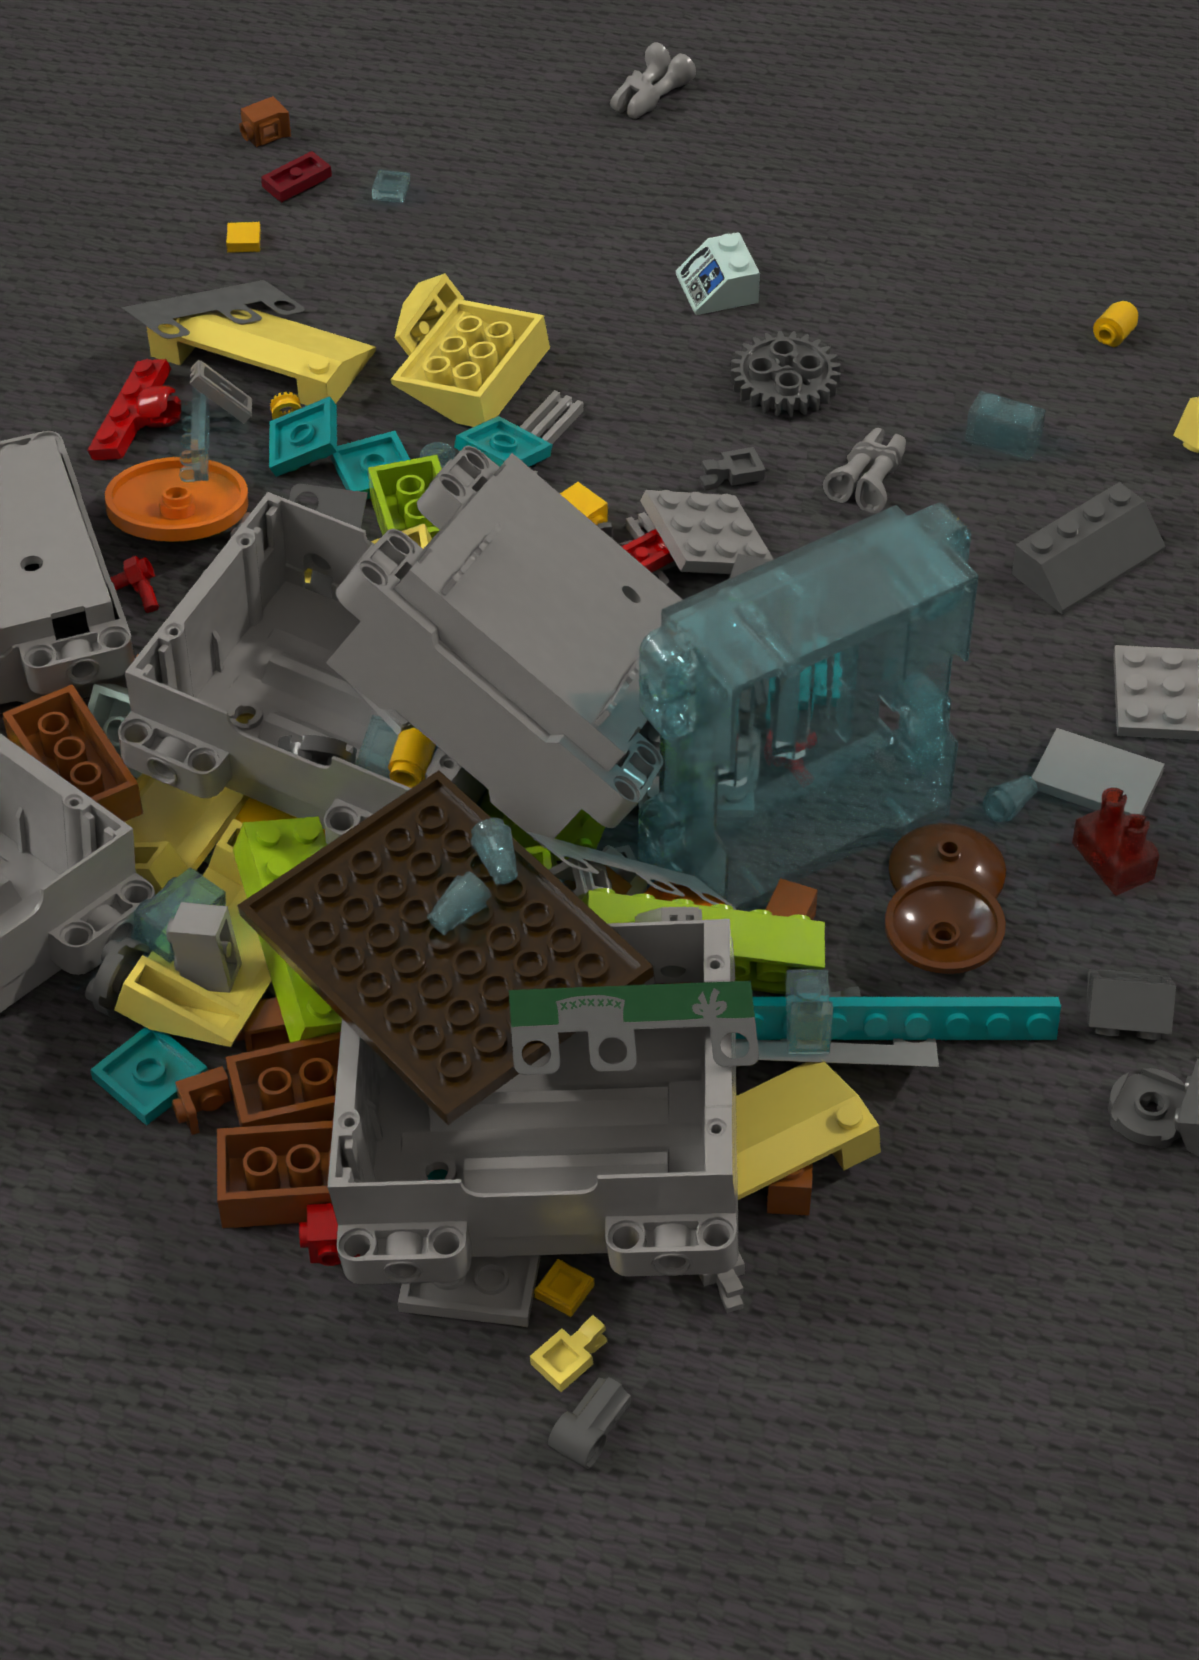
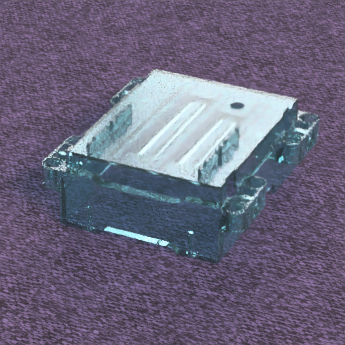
(776, 702)

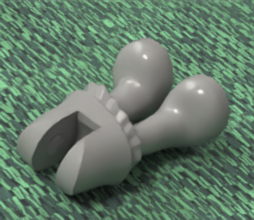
(638, 90)
(876, 462)

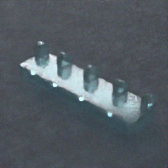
(198, 441)

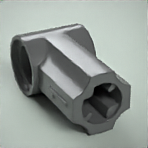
(585, 1431)

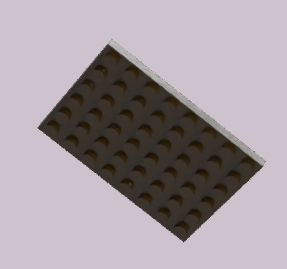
(423, 998)

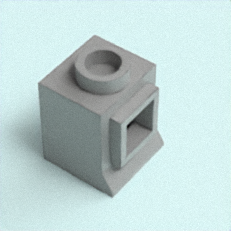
(583, 879)

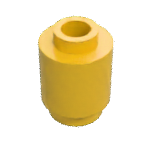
(1116, 323)
(411, 757)

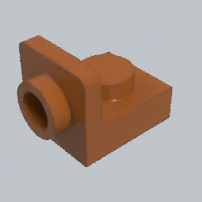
(198, 1093)

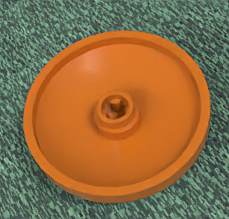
(159, 506)

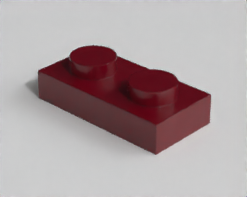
(296, 176)

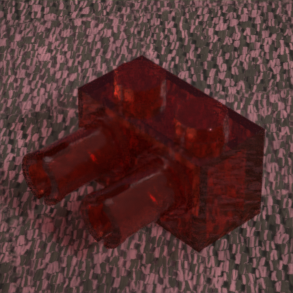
(1116, 844)

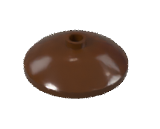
(947, 851)
(948, 910)

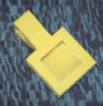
(567, 1356)

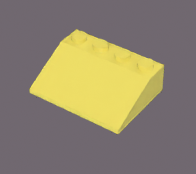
(474, 360)

